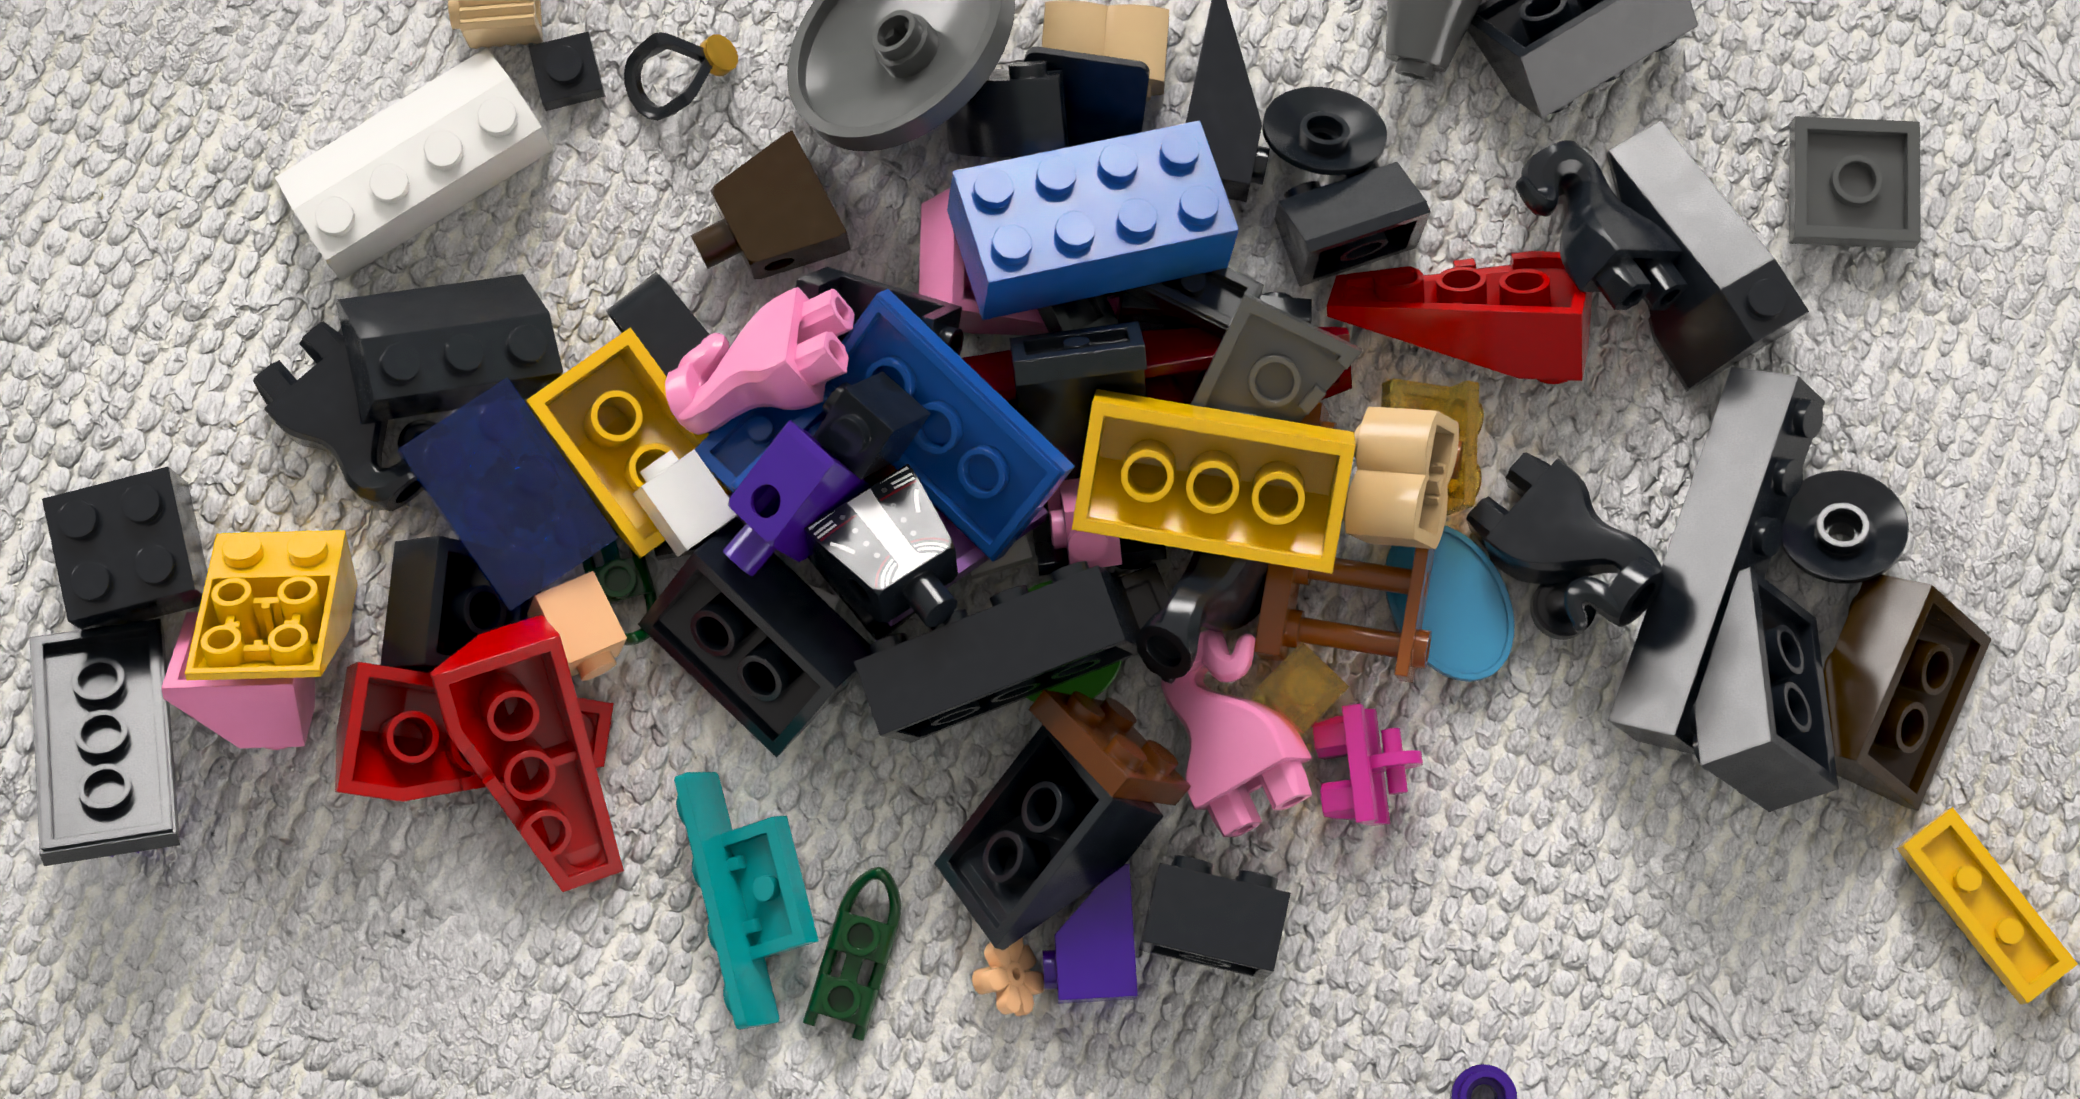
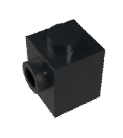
(869, 424)

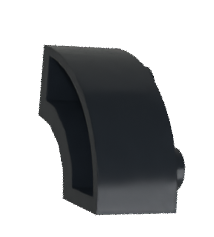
(1012, 114)

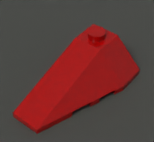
(1504, 318)
(524, 735)
(397, 742)

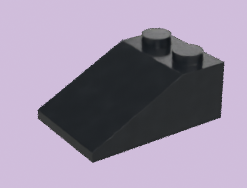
(1766, 700)
(1040, 841)

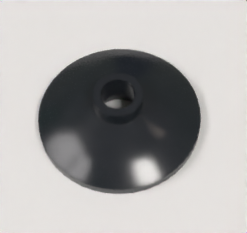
(1324, 131)
(1850, 506)

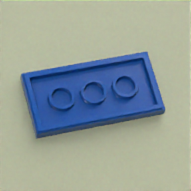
(974, 450)

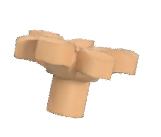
(1010, 978)

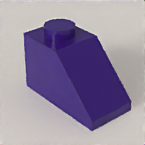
(1096, 947)

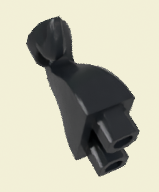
(1602, 239)
(325, 415)
(1560, 538)
(1211, 594)

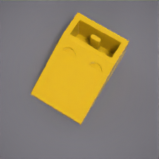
(273, 605)

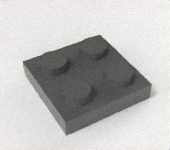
(1854, 182)

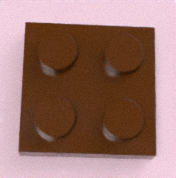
(1110, 748)

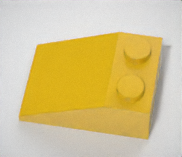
(610, 425)

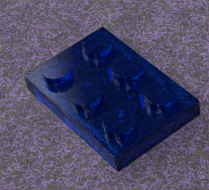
(507, 494)

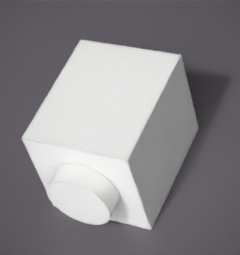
(683, 500)

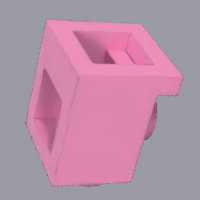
(1080, 545)

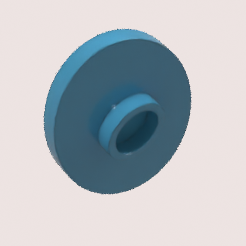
(1463, 609)

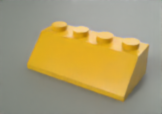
(1214, 481)

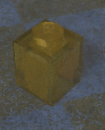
(1301, 689)

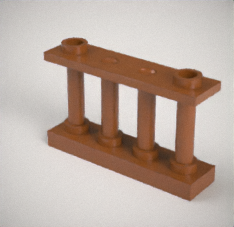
(1286, 627)

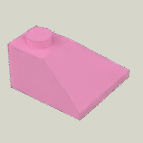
(242, 711)

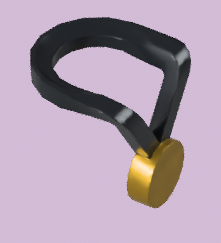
(715, 56)

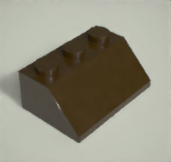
(1899, 685)

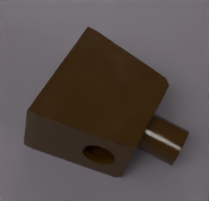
(773, 214)

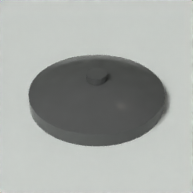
(892, 68)

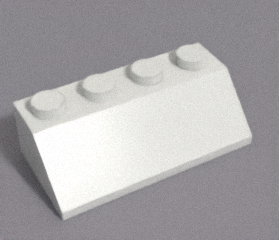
(414, 164)

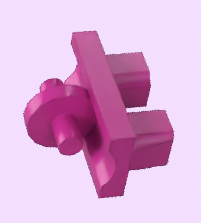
(1358, 737)

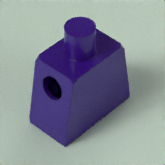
(784, 494)

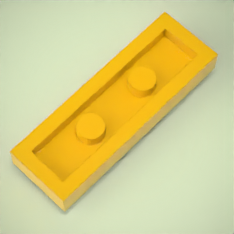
(1987, 906)

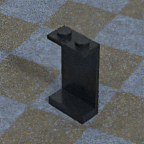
(1055, 394)

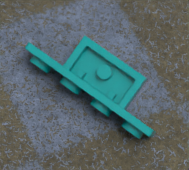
(749, 893)

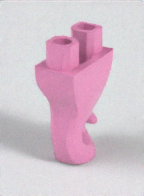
(774, 362)
(1235, 740)

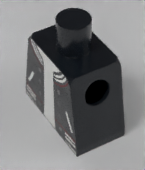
(888, 551)

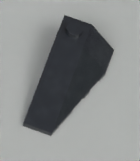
(1735, 285)

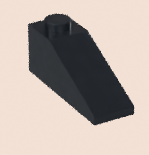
(1227, 106)

